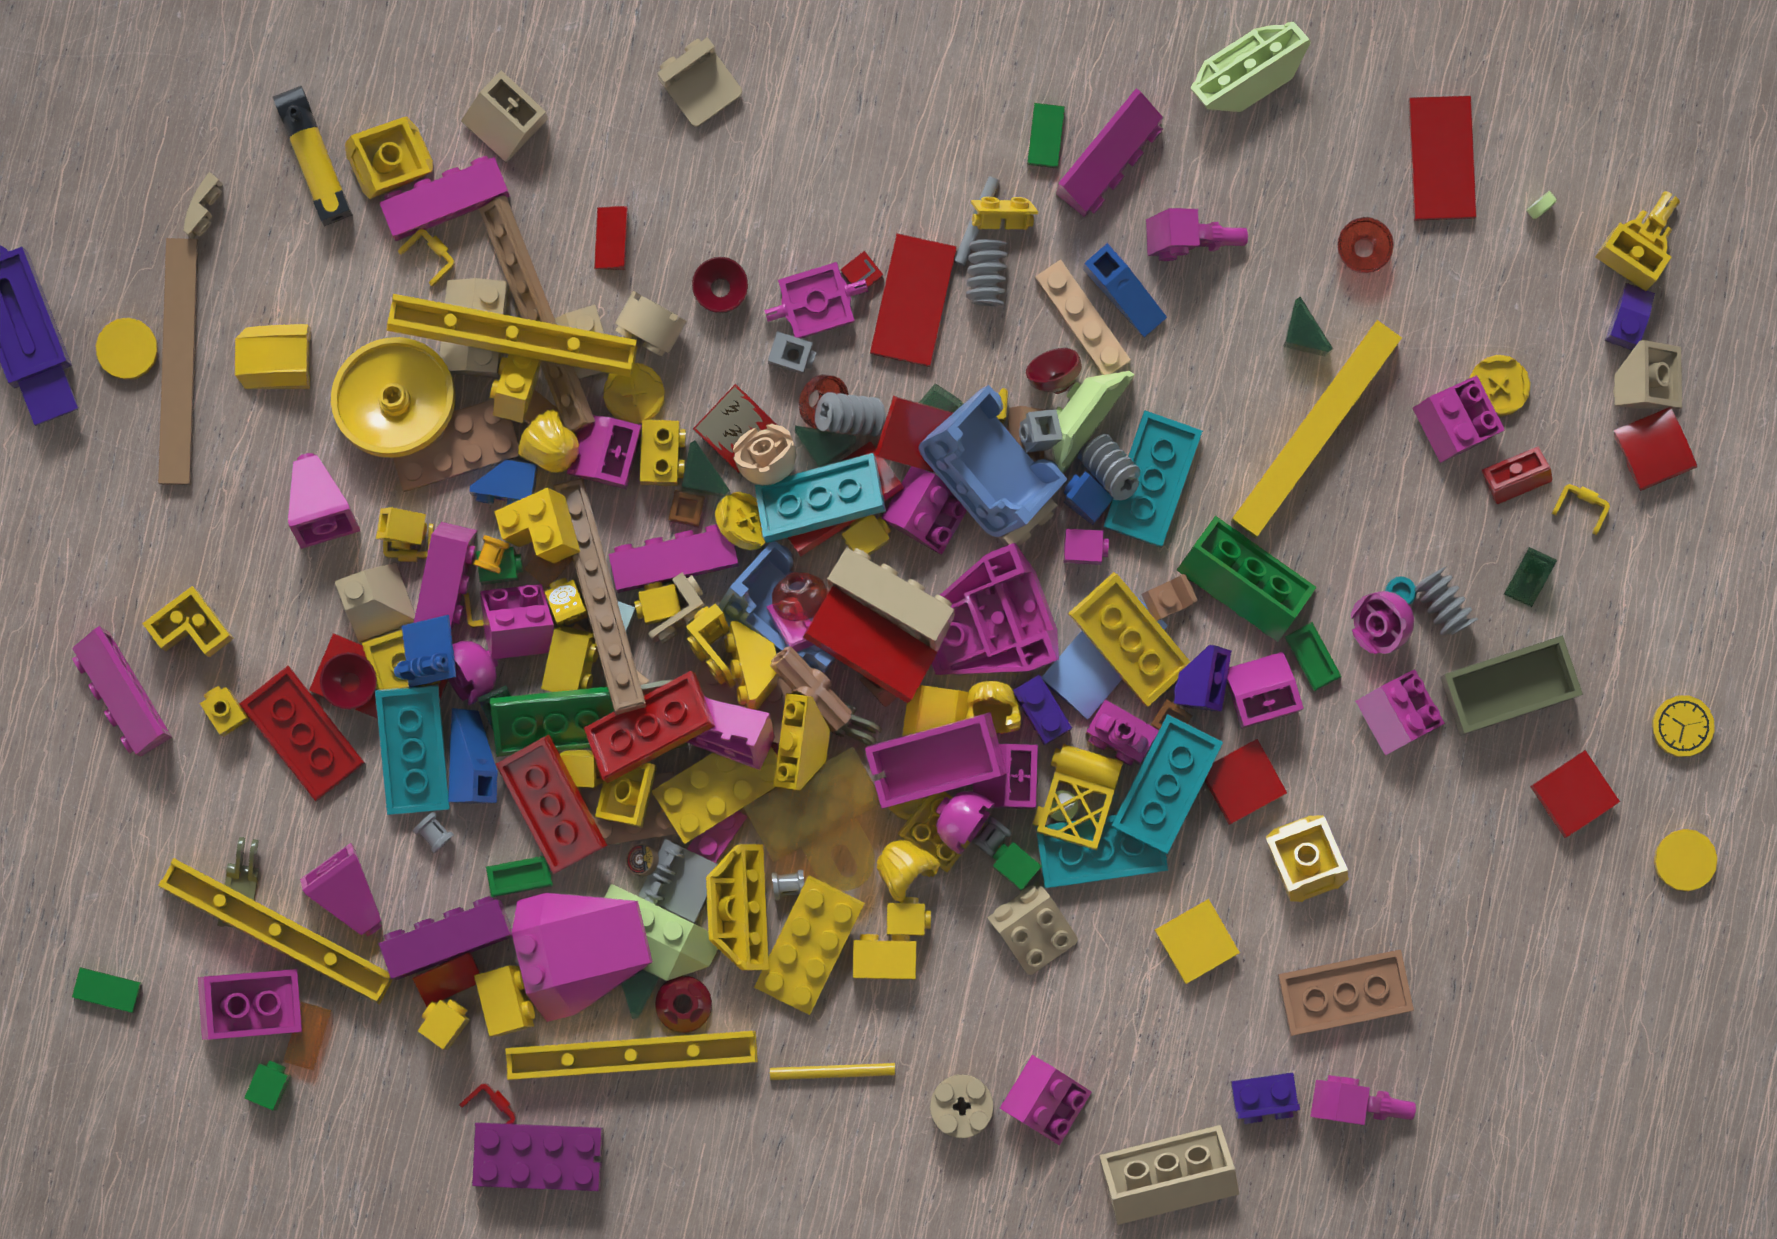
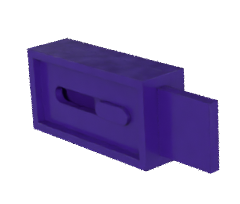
(30, 340)

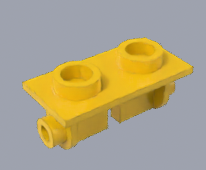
(1017, 213)

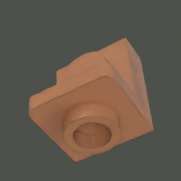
(1169, 597)

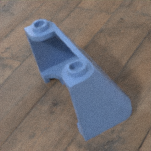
(989, 467)
(753, 591)

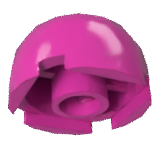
(1382, 622)
(474, 671)
(962, 818)

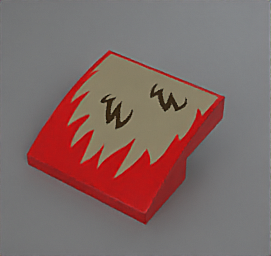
(729, 421)

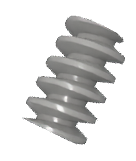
(985, 272)
(850, 414)
(1110, 466)
(1445, 603)

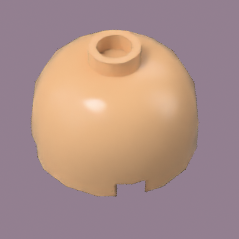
(765, 455)

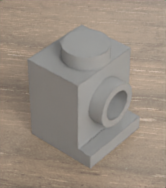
(783, 344)
(1034, 432)

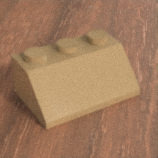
(479, 295)

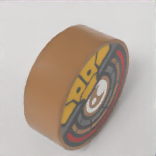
(642, 860)

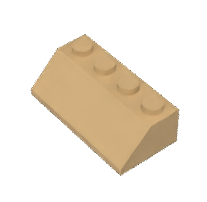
(892, 597)
(1169, 1174)

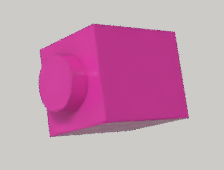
(1085, 546)

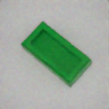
(1045, 135)
(1312, 656)
(519, 876)
(106, 990)

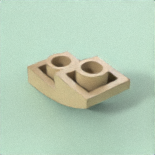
(197, 216)

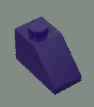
(1630, 317)
(1204, 680)

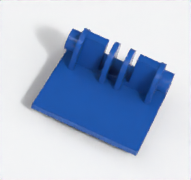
(427, 652)

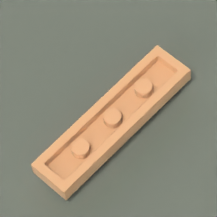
(1082, 318)

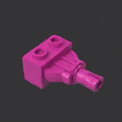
(1178, 231)
(1121, 733)
(1347, 1102)

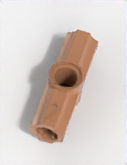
(813, 683)

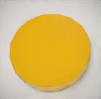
(126, 348)
(1685, 860)

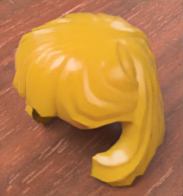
(549, 443)
(999, 701)
(901, 864)

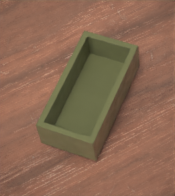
(1511, 685)

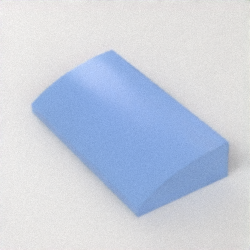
(1083, 675)

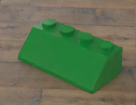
(1246, 578)

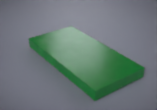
(561, 714)

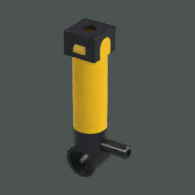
(312, 156)

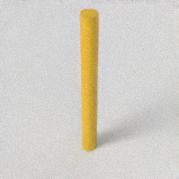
(832, 1071)

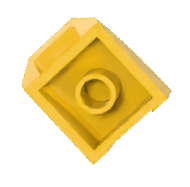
(388, 156)
(273, 357)
(934, 708)
(1307, 858)

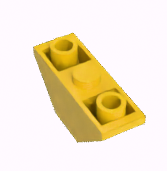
(751, 664)
(802, 742)

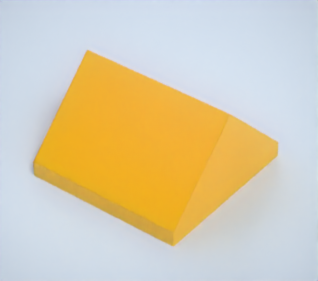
(627, 797)

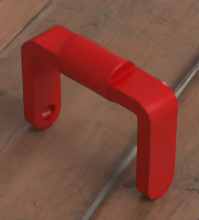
(496, 1097)

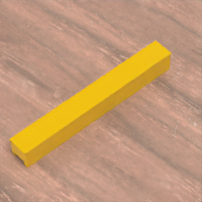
(512, 335)
(1316, 428)
(276, 931)
(631, 1055)

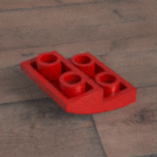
(1655, 448)
(1244, 782)
(1575, 794)

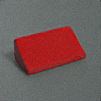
(611, 238)
(1517, 475)
(447, 979)

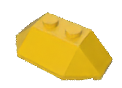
(739, 907)

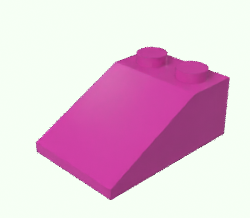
(249, 1004)

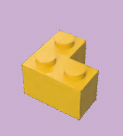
(540, 520)
(185, 616)

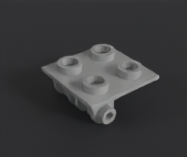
(678, 881)

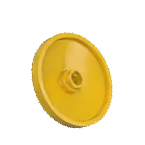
(393, 397)

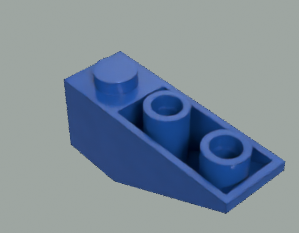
(1124, 290)
(471, 760)

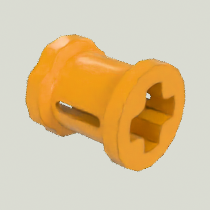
(491, 554)

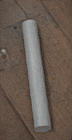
(972, 231)

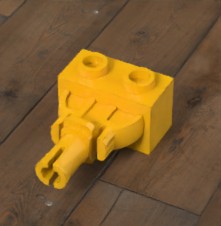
(1637, 247)

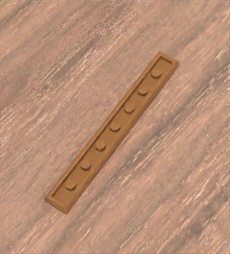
(534, 306)
(178, 361)
(602, 602)

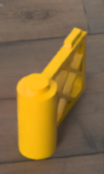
(1081, 770)

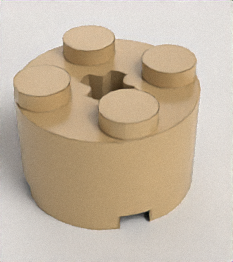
(649, 322)
(950, 1120)

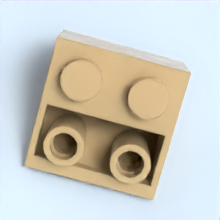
(504, 116)

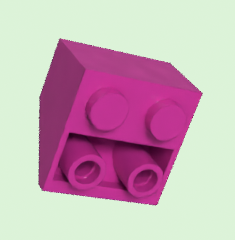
(1458, 418)
(607, 451)
(925, 510)
(516, 621)
(1263, 690)
(1400, 712)
(1019, 784)
(1045, 1099)

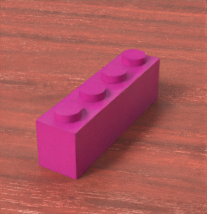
(443, 198)
(665, 560)

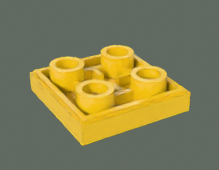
(922, 831)
(1197, 941)

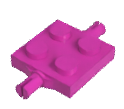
(816, 300)

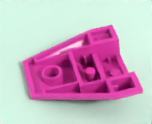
(998, 618)
(577, 949)

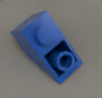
(506, 482)
(1087, 497)

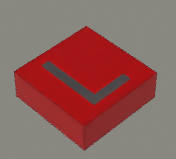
(862, 268)

